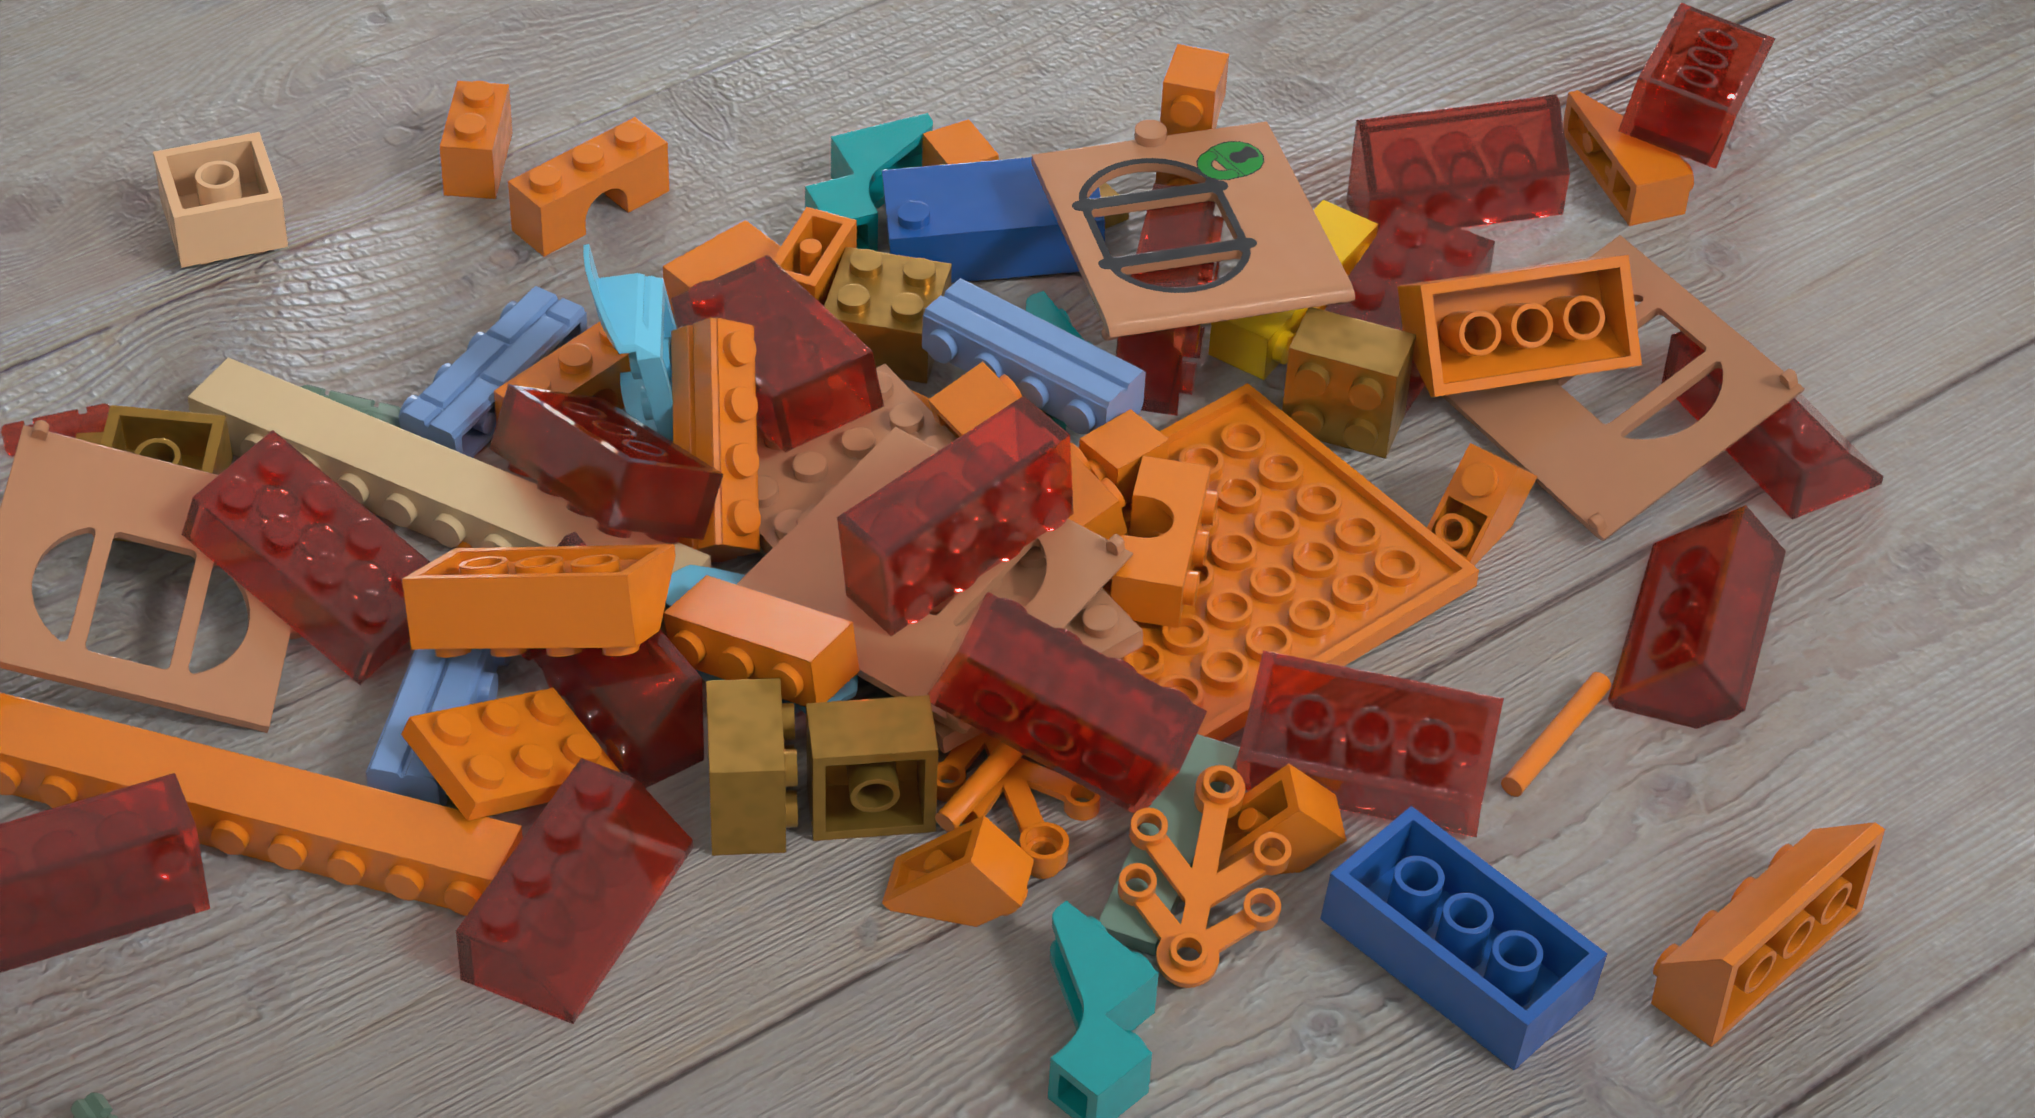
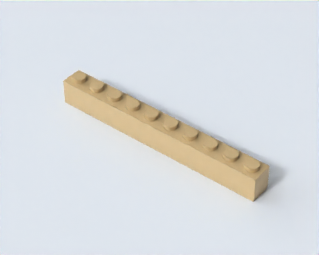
(399, 472)

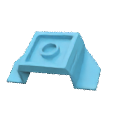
(640, 323)

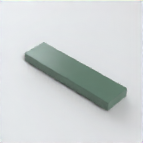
(1184, 824)

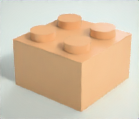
(220, 199)

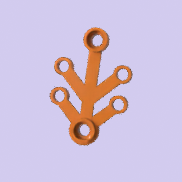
(1041, 840)
(1202, 885)

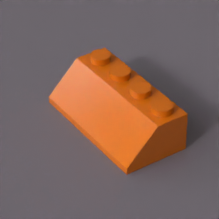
(1522, 324)
(539, 599)
(1766, 929)

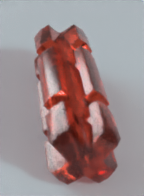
(62, 423)

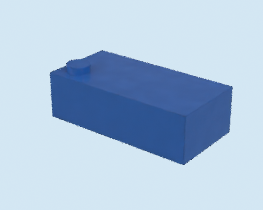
(977, 217)
(1462, 937)

